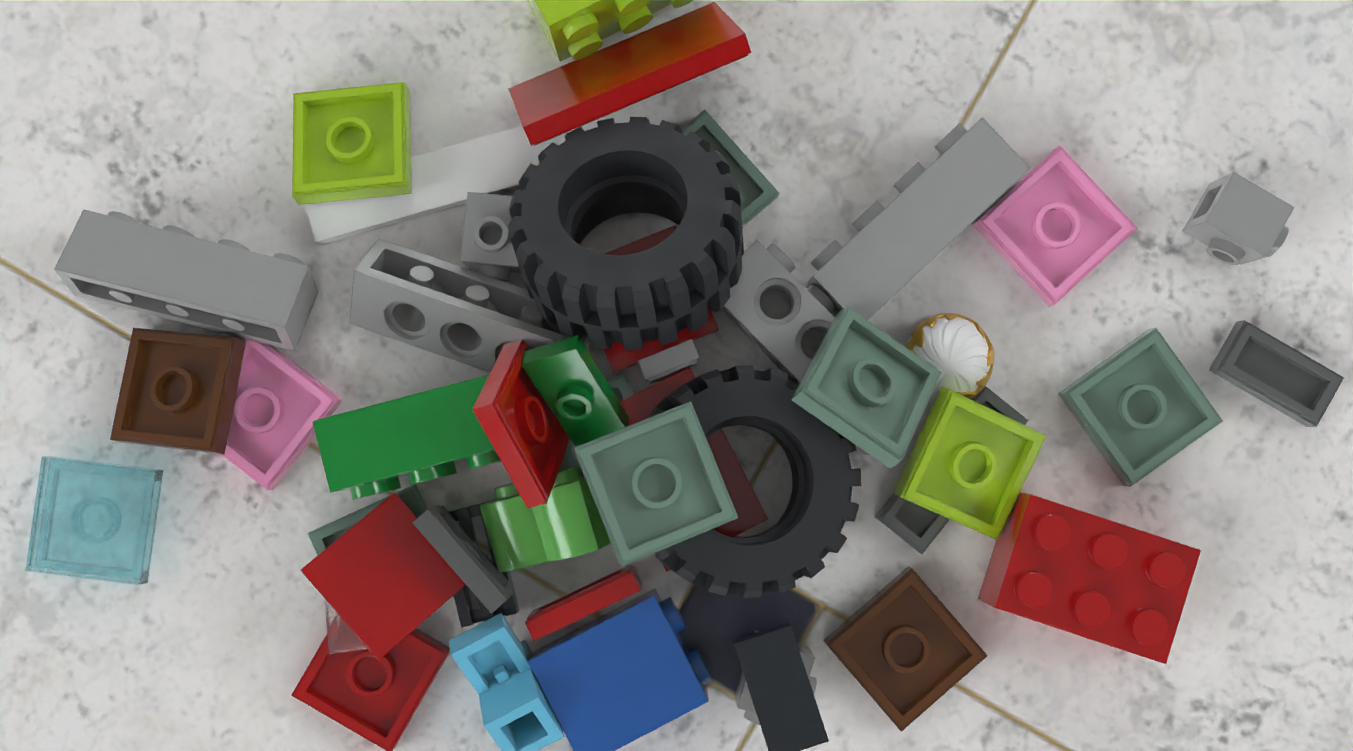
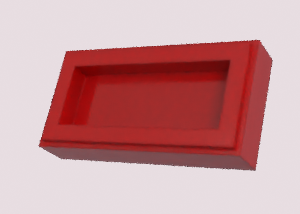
(583, 602)

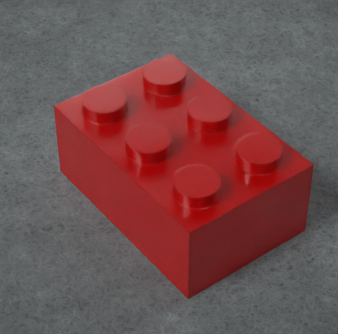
(1090, 577)

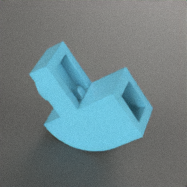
(507, 688)

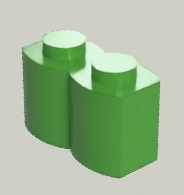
(547, 532)

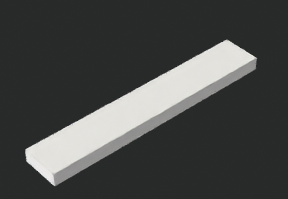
(441, 182)

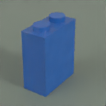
(622, 675)

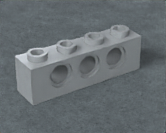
(444, 306)
(778, 338)

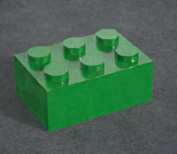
(404, 437)

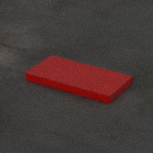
(628, 72)

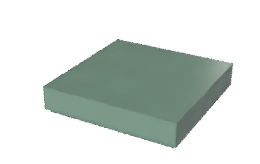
(867, 387)
(1140, 407)
(655, 483)

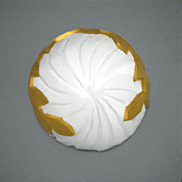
(956, 349)

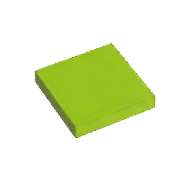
(351, 143)
(969, 463)

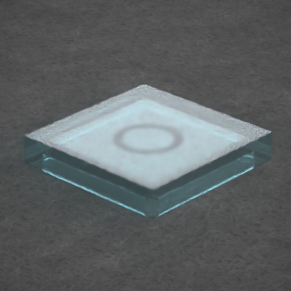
(94, 520)

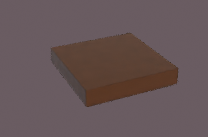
(178, 390)
(905, 648)

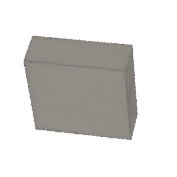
(669, 361)

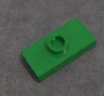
(575, 390)

